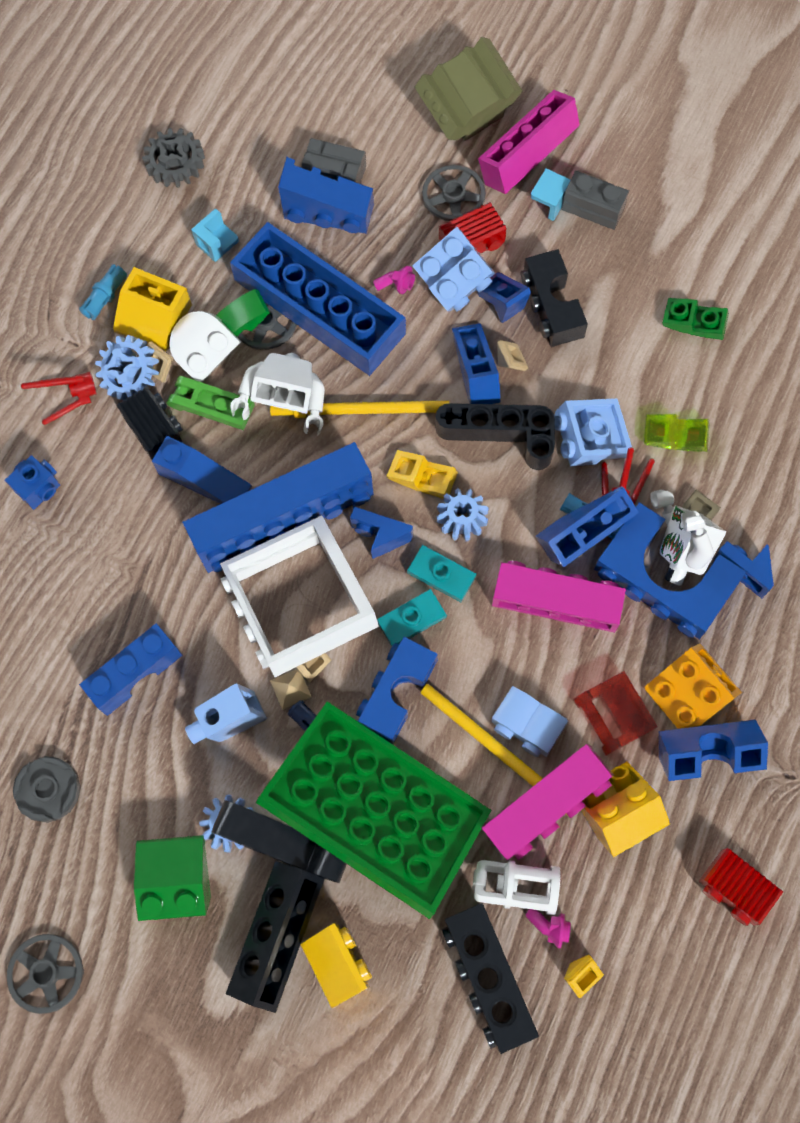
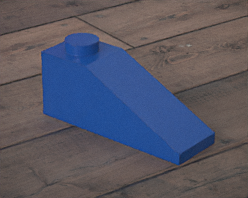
(477, 365)
(197, 472)
(586, 526)

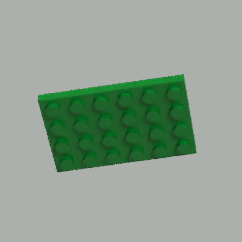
(375, 809)

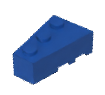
(324, 201)

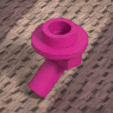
(403, 280)
(557, 929)

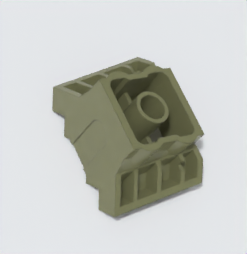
(469, 91)

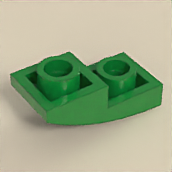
(244, 312)
(696, 320)

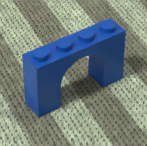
(689, 609)

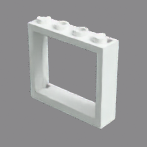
(275, 551)

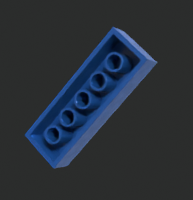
(319, 298)
(281, 505)

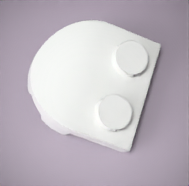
(201, 343)

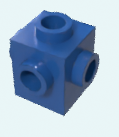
(33, 481)

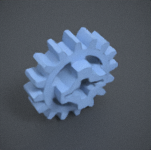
(123, 365)

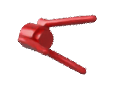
(79, 385)
(625, 474)

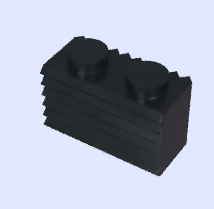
(148, 420)

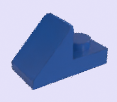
(506, 295)
(388, 532)
(758, 572)

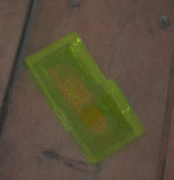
(676, 434)

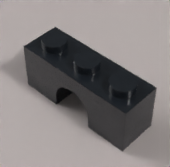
(559, 319)

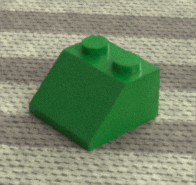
(171, 878)

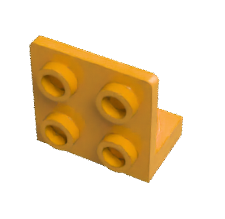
(692, 688)

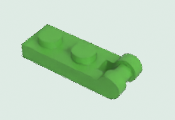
(207, 402)

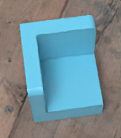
(551, 191)
(214, 236)

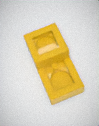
(419, 474)

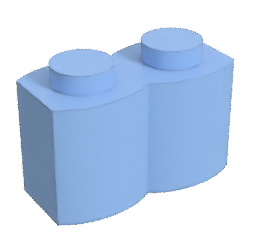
(529, 722)

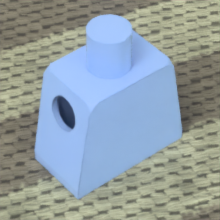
(226, 715)

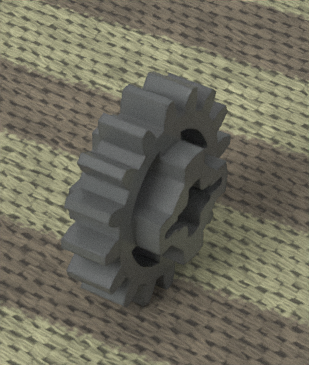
(173, 157)

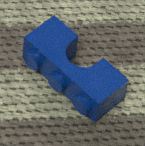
(407, 665)
(114, 680)
(736, 743)

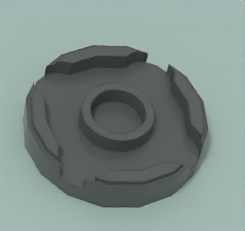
(46, 789)

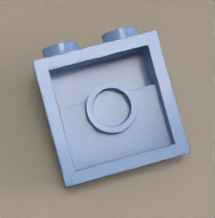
(454, 270)
(591, 431)

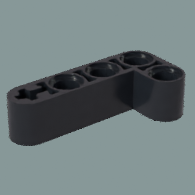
(496, 431)
(276, 841)

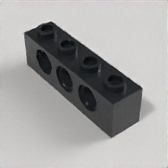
(275, 937)
(520, 1026)

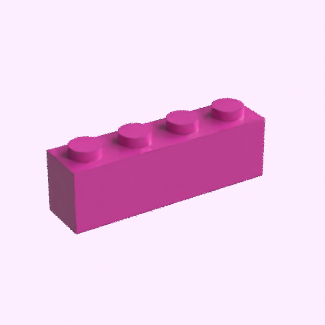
(529, 141)
(559, 596)
(548, 801)

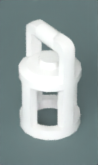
(508, 885)

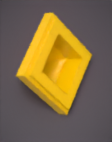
(582, 975)

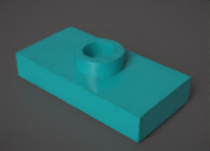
(441, 573)
(412, 617)

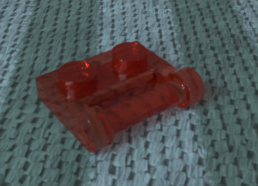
(624, 707)

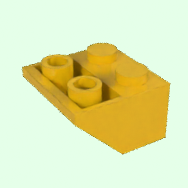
(150, 308)
(625, 811)
(336, 965)

